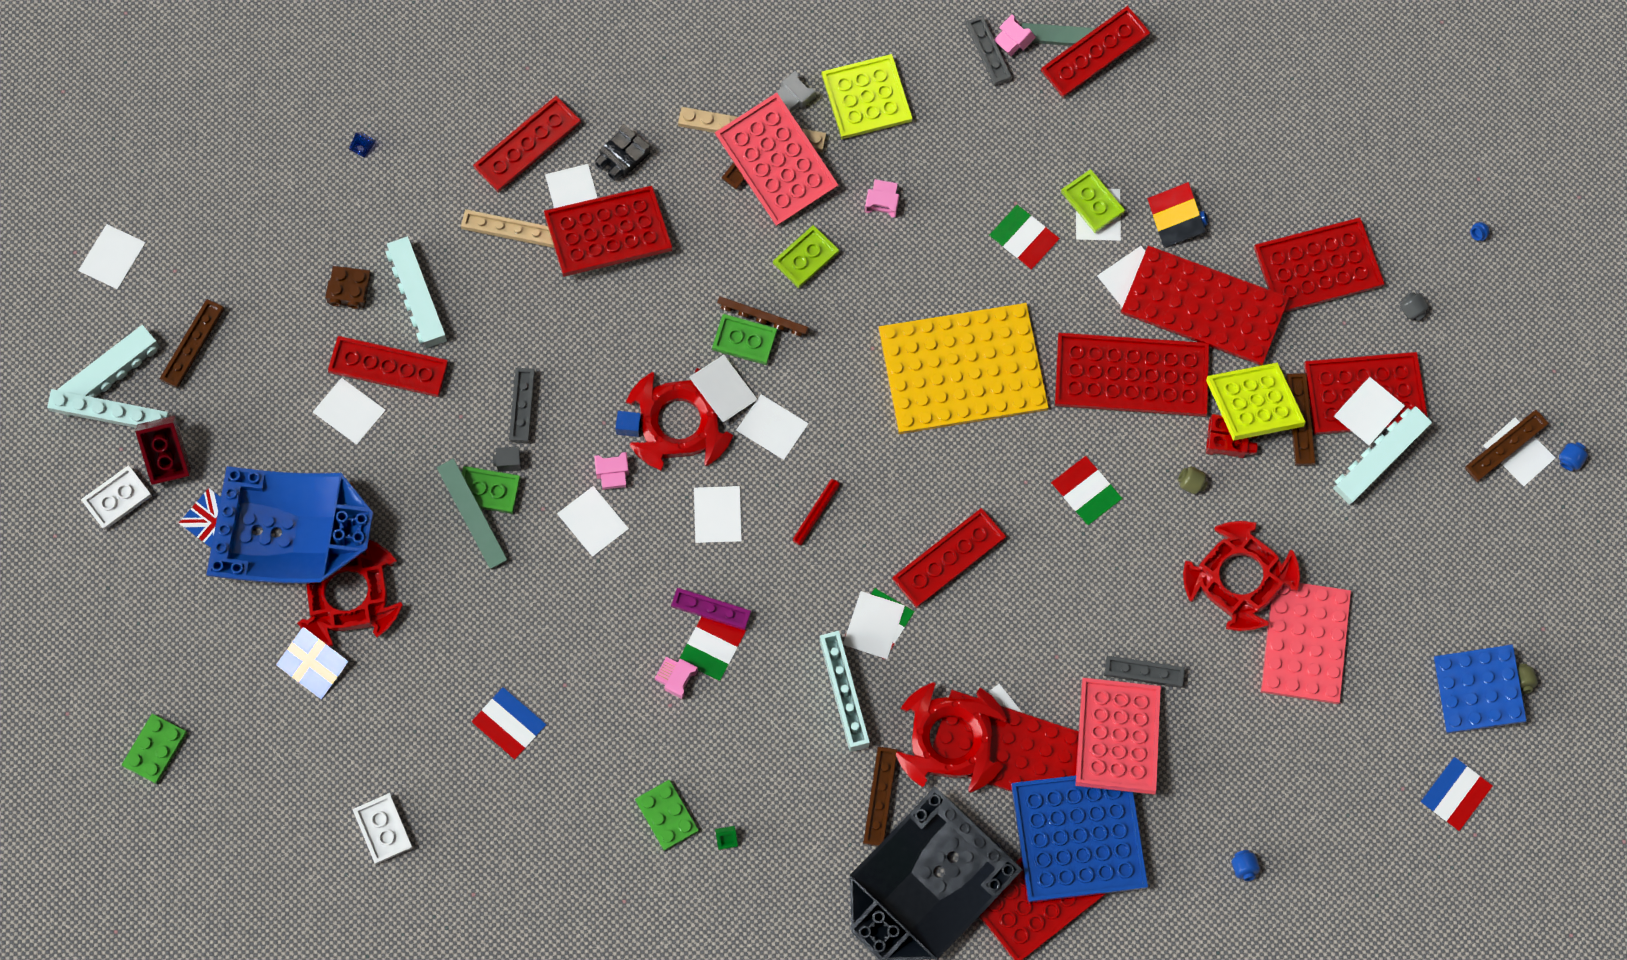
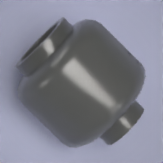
(1414, 306)

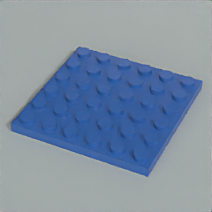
(1077, 839)

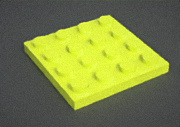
(866, 96)
(1255, 401)

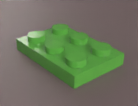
(744, 339)
(492, 489)
(154, 748)
(666, 815)

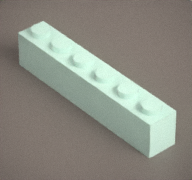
(416, 292)
(113, 364)
(101, 409)
(1381, 455)
(844, 691)

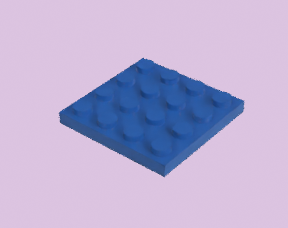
(1480, 689)

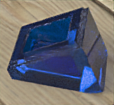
(361, 144)

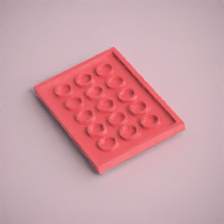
(776, 159)
(1306, 643)
(1118, 736)

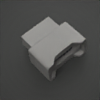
(795, 93)

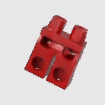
(1221, 442)

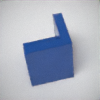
(628, 423)

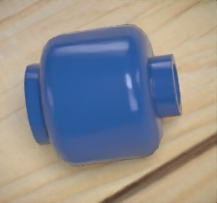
(1573, 456)
(1245, 865)

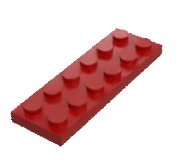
(1095, 51)
(527, 144)
(388, 366)
(948, 558)

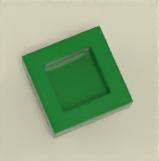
(726, 837)

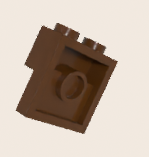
(348, 287)

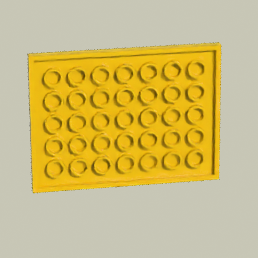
(962, 368)

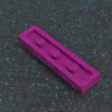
(711, 608)

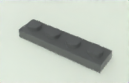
(988, 50)
(522, 405)
(1144, 671)

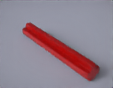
(816, 512)

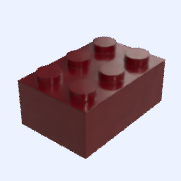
(163, 450)

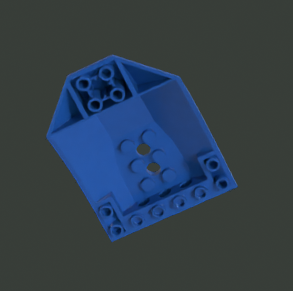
(319, 519)

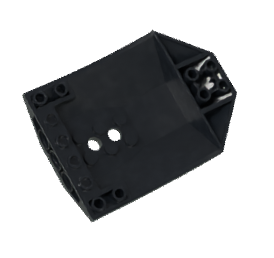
(899, 901)

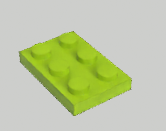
(1092, 201)
(805, 256)

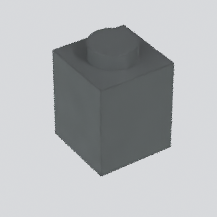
(507, 459)

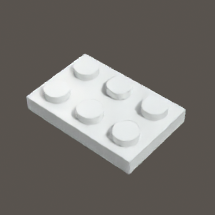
(116, 497)
(382, 828)

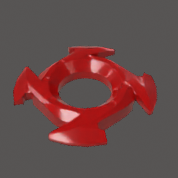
(658, 443)
(1241, 606)
(372, 610)
(975, 714)

